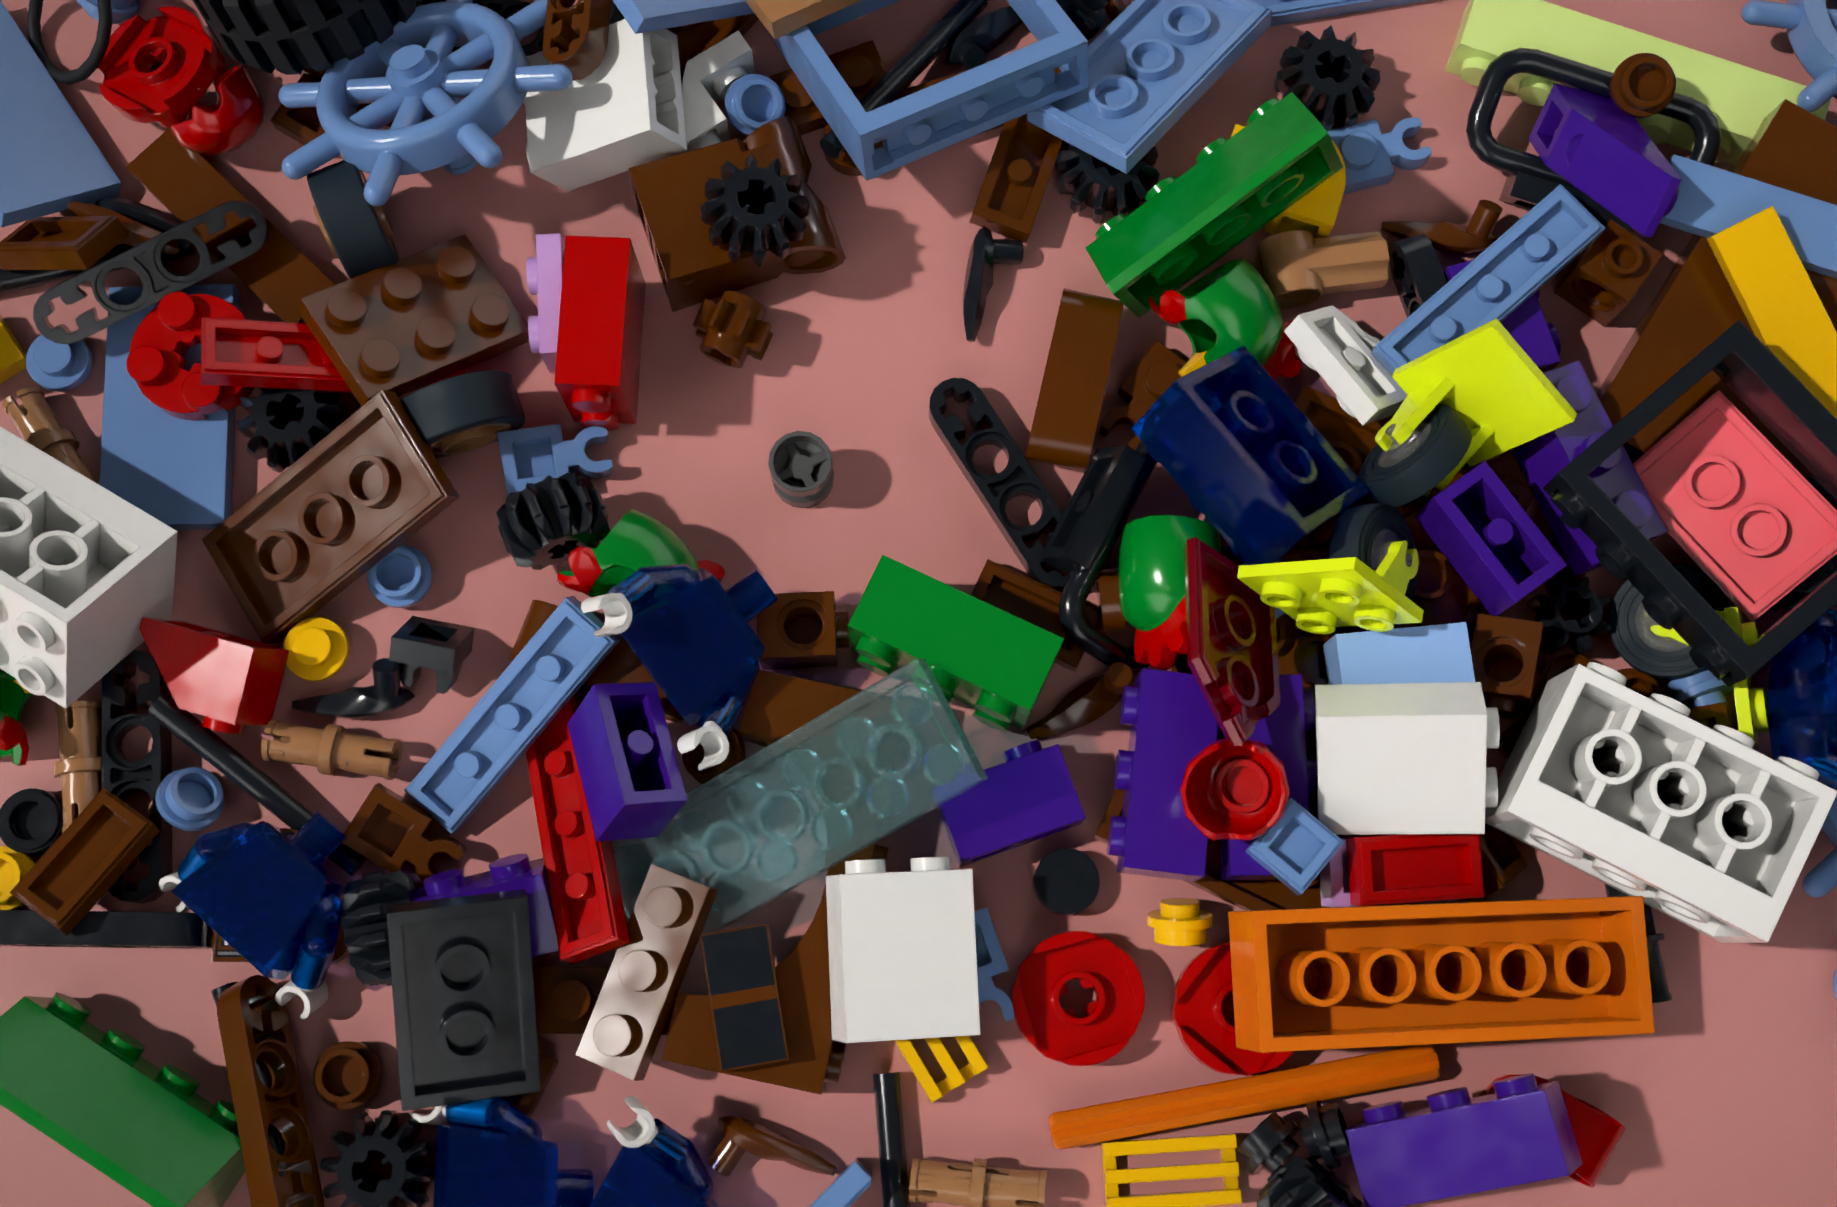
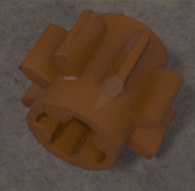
(733, 329)

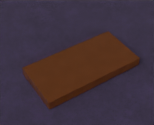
(330, 517)

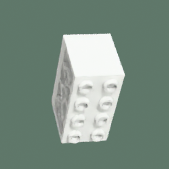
(73, 573)
(1671, 809)

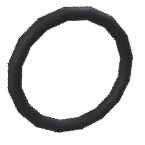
(97, 52)

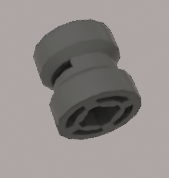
(796, 457)

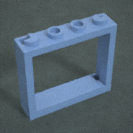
(947, 109)

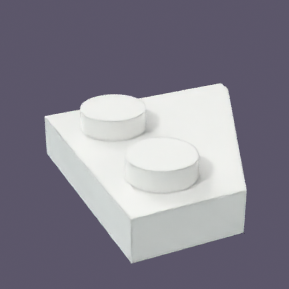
(1343, 358)

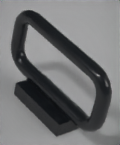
(1529, 176)
(1088, 536)

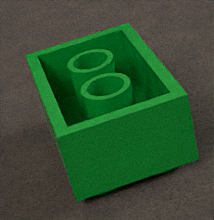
(968, 644)

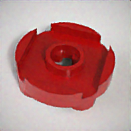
(168, 92)
(158, 358)
(1200, 1017)
(1110, 1018)

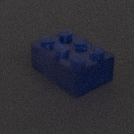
(1249, 458)

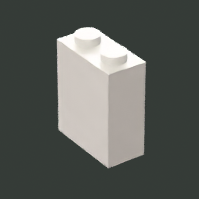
(612, 118)
(1405, 758)
(902, 952)

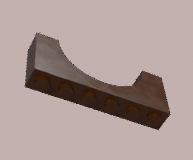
(772, 711)

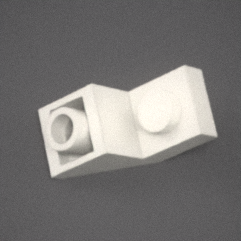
(706, 81)

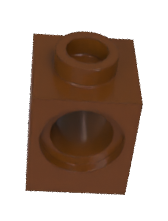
(1608, 273)
(1514, 638)
(781, 651)

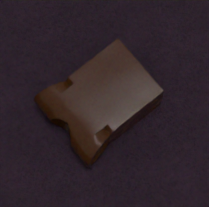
(669, 206)

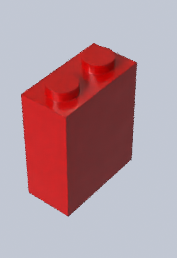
(600, 331)

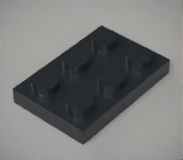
(463, 998)

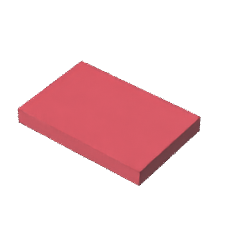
(1738, 506)

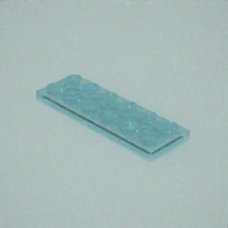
(812, 797)

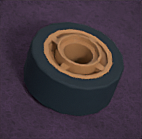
(351, 226)
(465, 411)

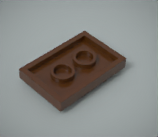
(414, 320)

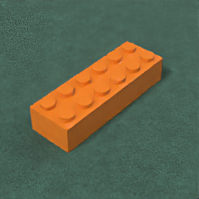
(1439, 973)

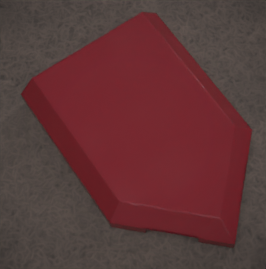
(1229, 642)

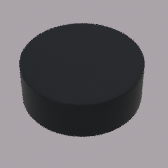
(31, 821)
(1066, 881)

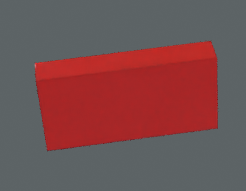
(1414, 868)

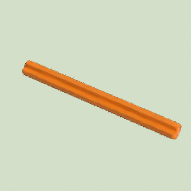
(1243, 1096)

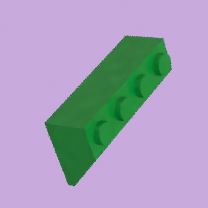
(1215, 203)
(115, 1106)

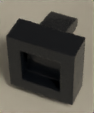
(431, 646)

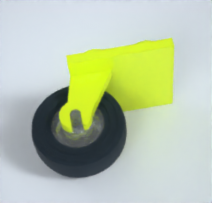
(1460, 408)
(1360, 585)
(1666, 654)

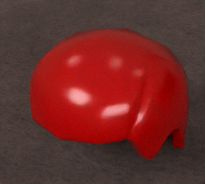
(228, 121)
(1234, 790)

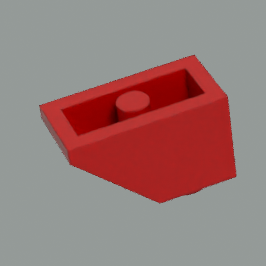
(216, 672)

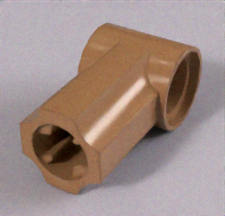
(1307, 267)

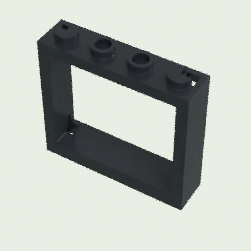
(1625, 552)

